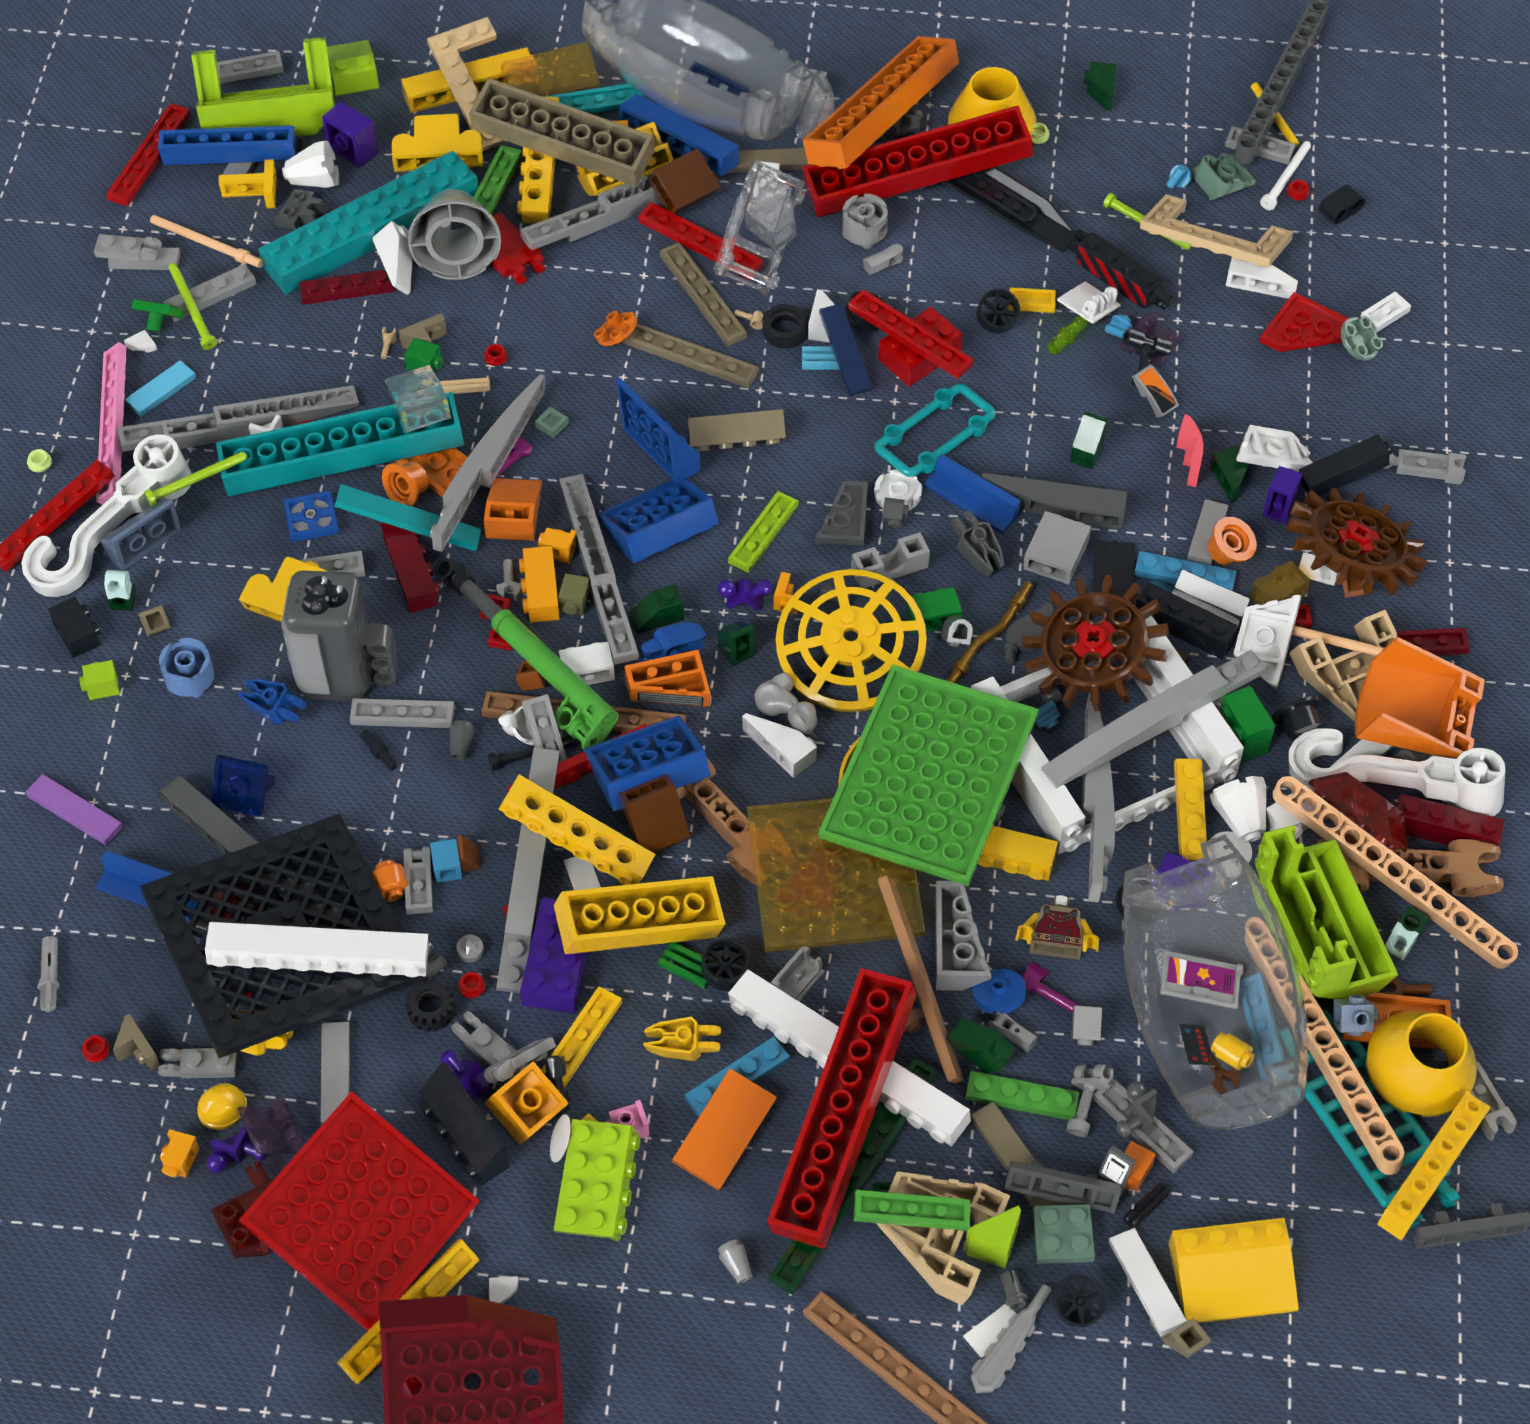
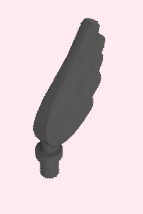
(1021, 628)

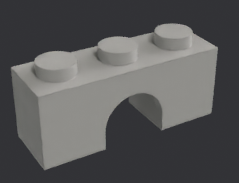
(907, 557)

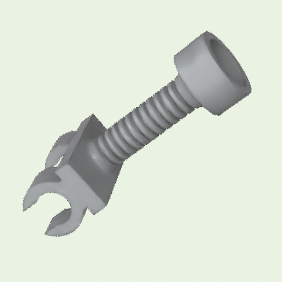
(1088, 1082)

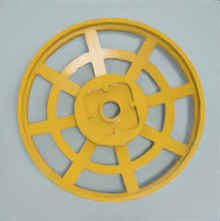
(848, 652)

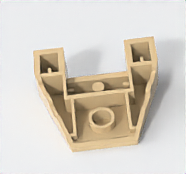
(1343, 677)
(933, 1249)

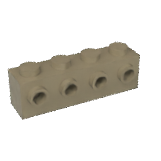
(736, 428)

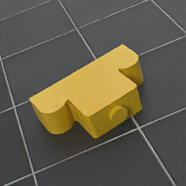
(434, 138)
(269, 598)

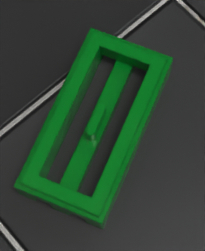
(688, 954)

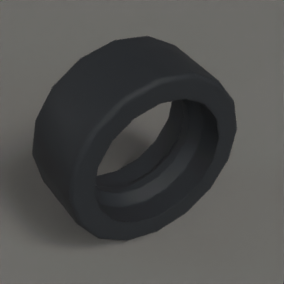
(784, 339)

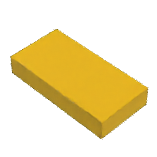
(1034, 299)

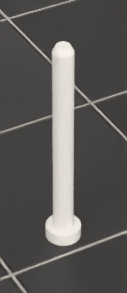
(1269, 200)

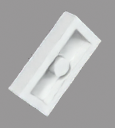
(1387, 311)

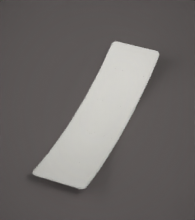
(1212, 593)

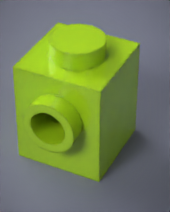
(99, 680)

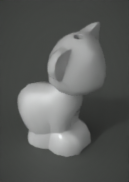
(775, 699)

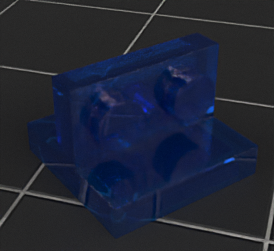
(240, 785)

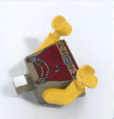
(1058, 931)

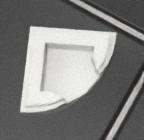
(141, 342)
(502, 1288)

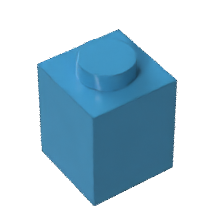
(446, 860)

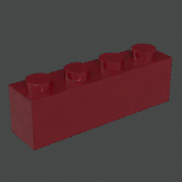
(410, 567)
(1447, 823)

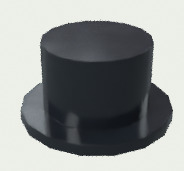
(1298, 716)

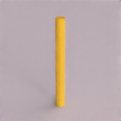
(1279, 121)

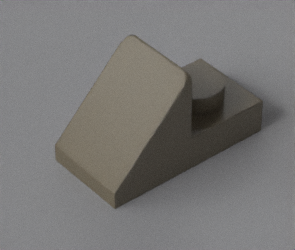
(425, 330)
(132, 1041)

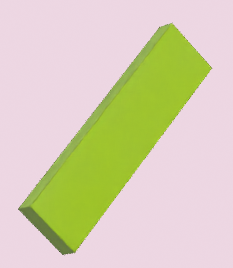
(763, 531)

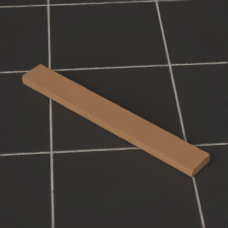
(498, 703)
(920, 979)
(888, 1363)

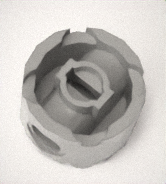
(865, 220)

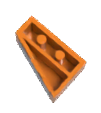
(669, 680)

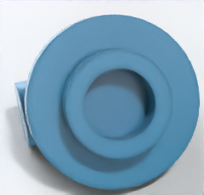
(1179, 176)
(1118, 325)
(1047, 715)

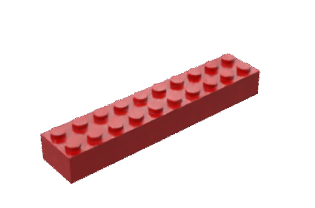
(922, 160)
(842, 1108)

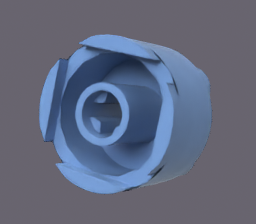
(187, 668)

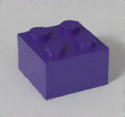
(350, 134)

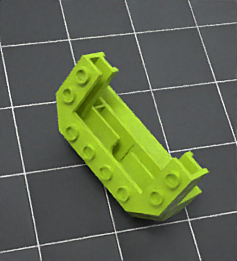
(280, 106)
(1340, 948)

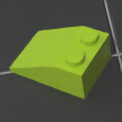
(352, 67)

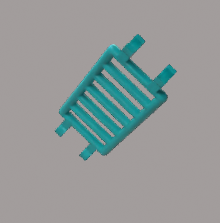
(1446, 1193)

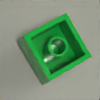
(1248, 722)

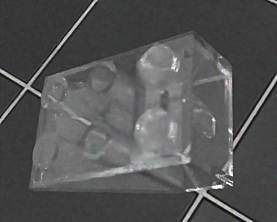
(770, 210)

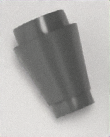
(460, 739)

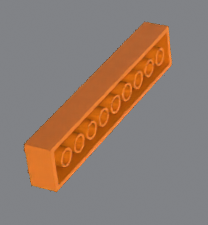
(880, 102)

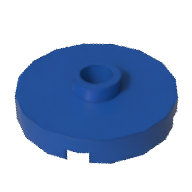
(1000, 993)

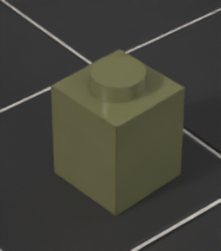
(574, 594)

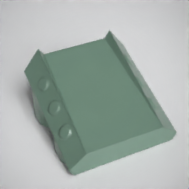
(1221, 175)

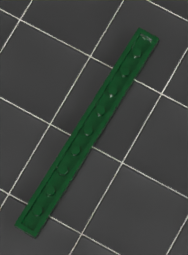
(878, 1140)

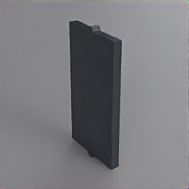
(1114, 560)

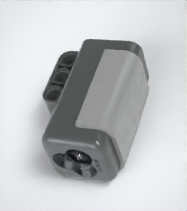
(330, 640)

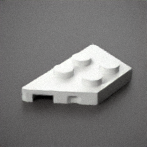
(1273, 448)
(1268, 633)

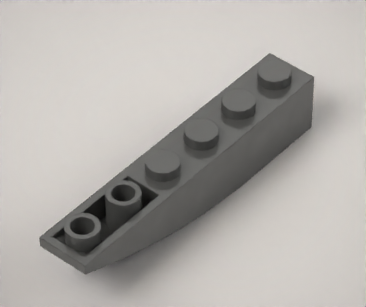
(1075, 502)

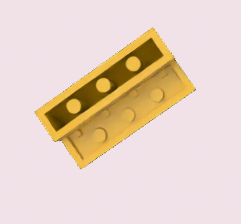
(596, 183)

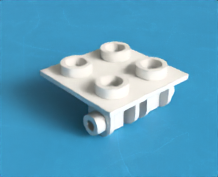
(1090, 302)

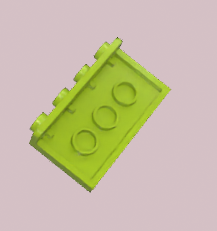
(597, 1179)

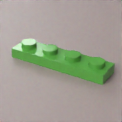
(497, 177)
(1022, 1095)
(911, 1210)

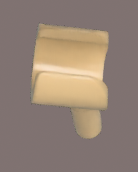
(756, 318)
(388, 339)

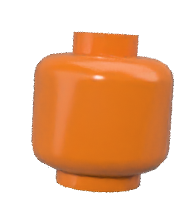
(390, 879)

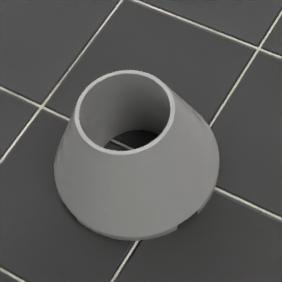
(454, 252)

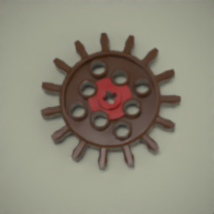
(1356, 541)
(1095, 642)

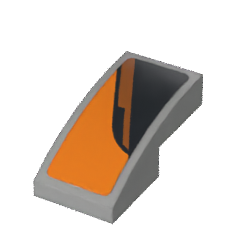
(1153, 386)

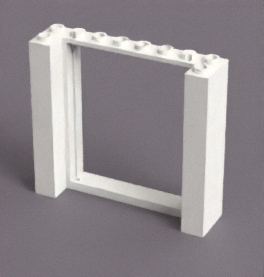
(1200, 735)

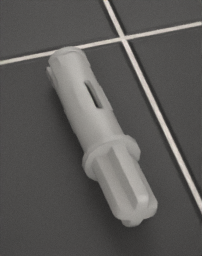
(49, 985)

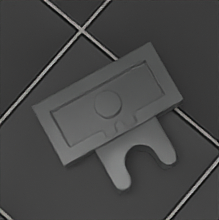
(300, 207)

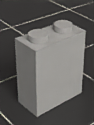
(1057, 547)

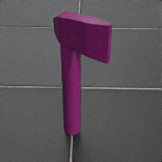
(519, 450)
(1034, 976)

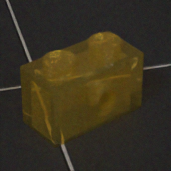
(1280, 584)

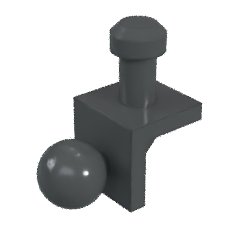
(907, 123)
(1141, 1110)

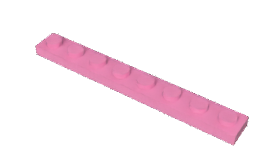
(111, 416)

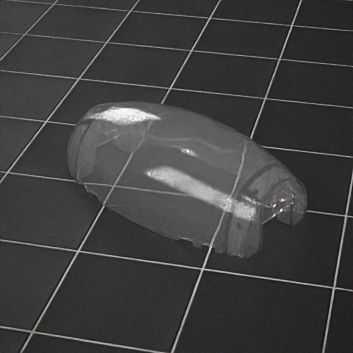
(661, 39)
(1223, 915)

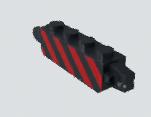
(1118, 270)

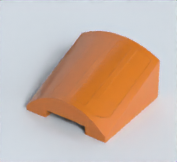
(1417, 702)

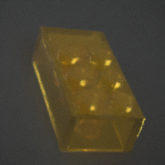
(553, 71)

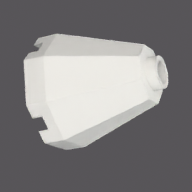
(313, 167)
(1243, 807)

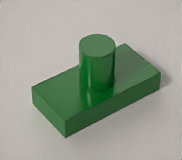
(156, 313)

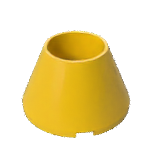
(989, 92)
(1405, 1080)

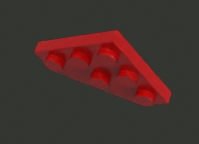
(1303, 325)

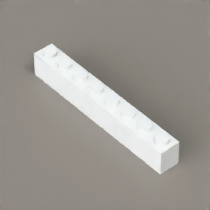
(317, 949)

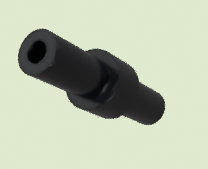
(379, 750)

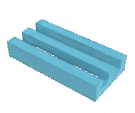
(821, 353)

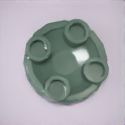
(1360, 338)

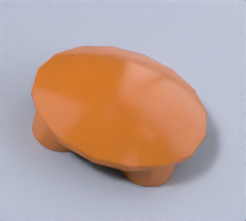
(616, 328)

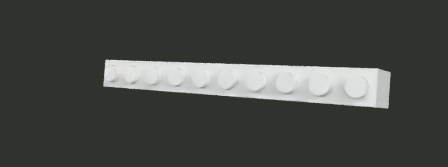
(814, 1036)

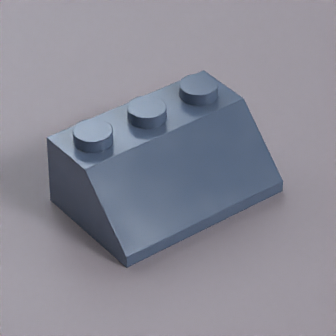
(142, 534)

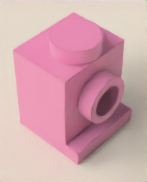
(634, 1114)

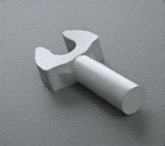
(508, 584)

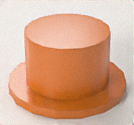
(404, 482)
(1231, 541)

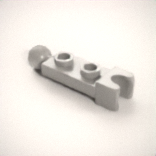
(1430, 465)
(1498, 1113)

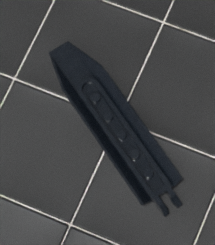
(1015, 205)

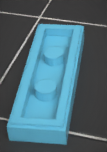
(160, 388)

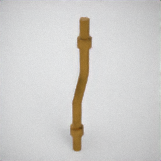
(1016, 604)

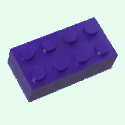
(551, 976)

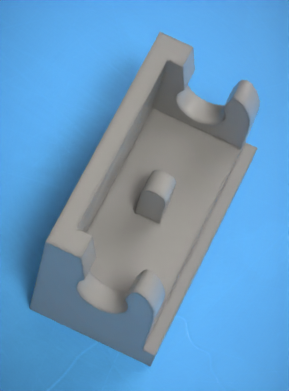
(799, 974)

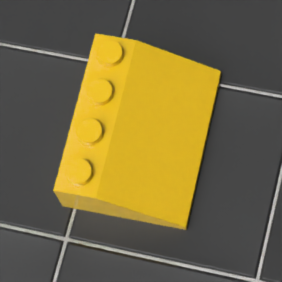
(1234, 1270)

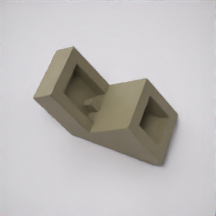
(1186, 1339)

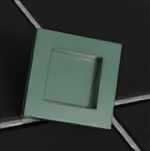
(551, 422)

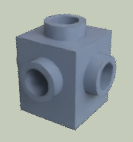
(1354, 1015)

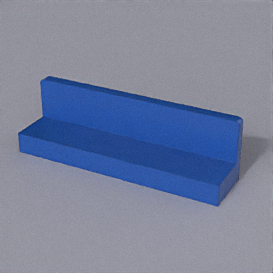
(973, 494)
(125, 876)

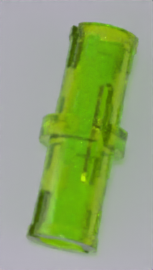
(1067, 335)

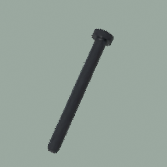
(496, 761)

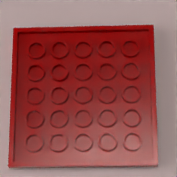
(359, 1211)

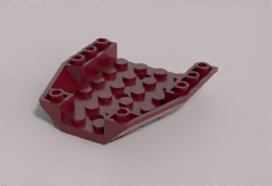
(462, 1335)

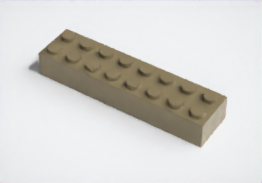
(562, 132)

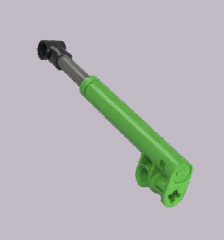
(588, 712)

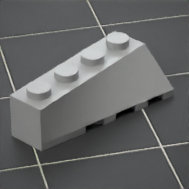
(958, 950)

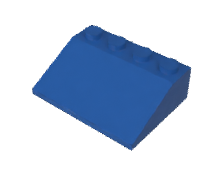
(656, 435)
(659, 519)
(645, 755)

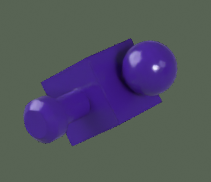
(744, 591)
(468, 1073)
(233, 1150)

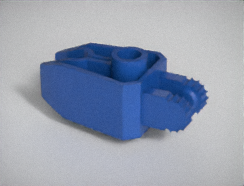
(673, 641)
(271, 700)

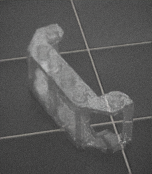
(725, 257)

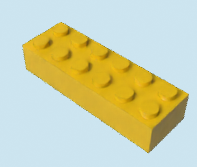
(639, 914)

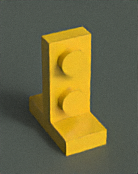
(252, 184)

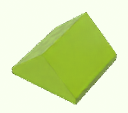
(993, 1238)

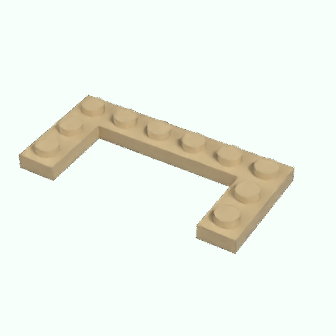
(446, 52)
(1163, 221)

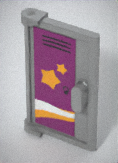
(1202, 976)

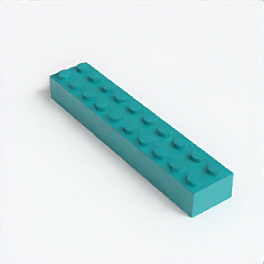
(349, 229)
(332, 447)

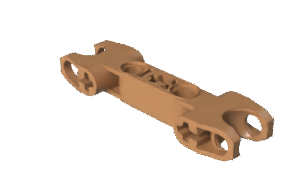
(724, 819)
(1457, 866)

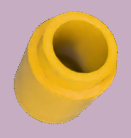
(1232, 1051)

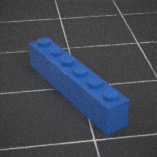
(681, 133)
(227, 145)

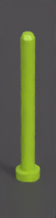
(1111, 201)
(208, 341)
(152, 496)

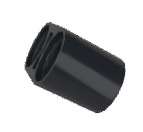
(1341, 204)

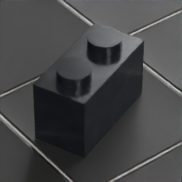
(74, 626)

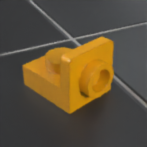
(783, 593)

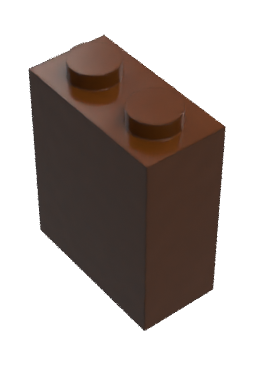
(684, 181)
(655, 814)

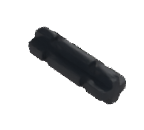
(1146, 1205)

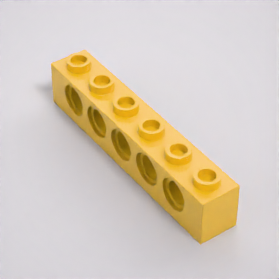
(536, 209)
(570, 819)
(1433, 1166)

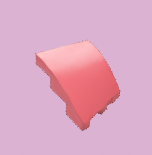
(1191, 441)

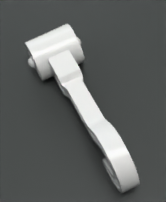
(156, 465)
(1471, 781)

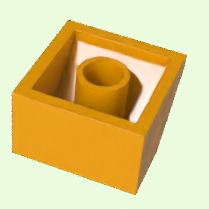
(526, 1103)

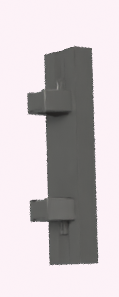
(1062, 1186)
(1493, 1226)

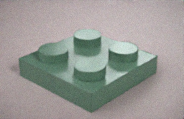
(1063, 1234)

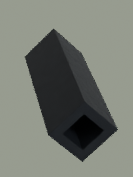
(1346, 465)

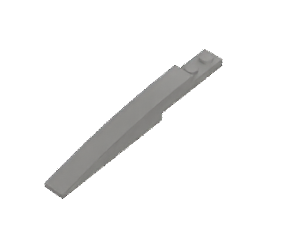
(609, 209)
(234, 419)
(485, 461)
(599, 570)
(1153, 717)
(1098, 807)
(525, 883)

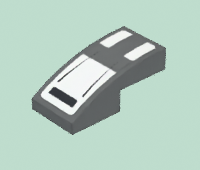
(1117, 1168)

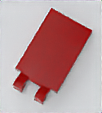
(515, 253)

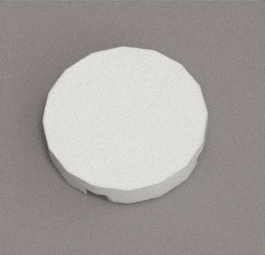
(899, 487)

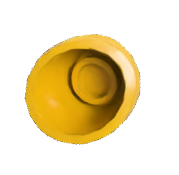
(219, 1106)

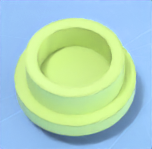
(1040, 134)
(39, 460)

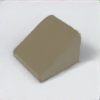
(154, 620)

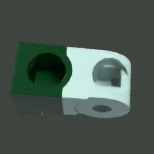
(119, 587)
(1406, 932)

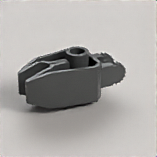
(978, 544)

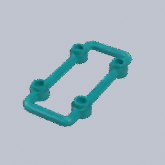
(942, 400)

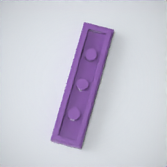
(74, 809)

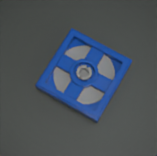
(311, 516)

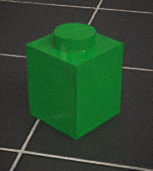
(422, 354)

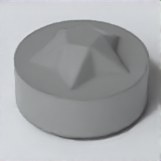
(470, 948)

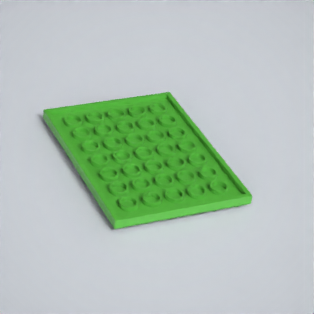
(929, 774)

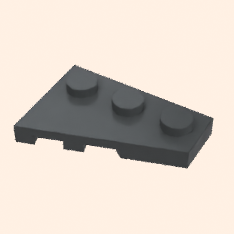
(847, 516)

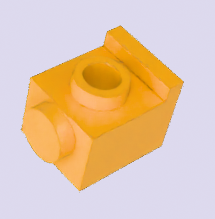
(562, 543)
(179, 1154)

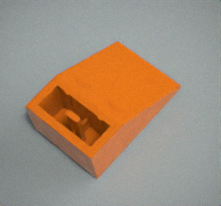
(512, 509)

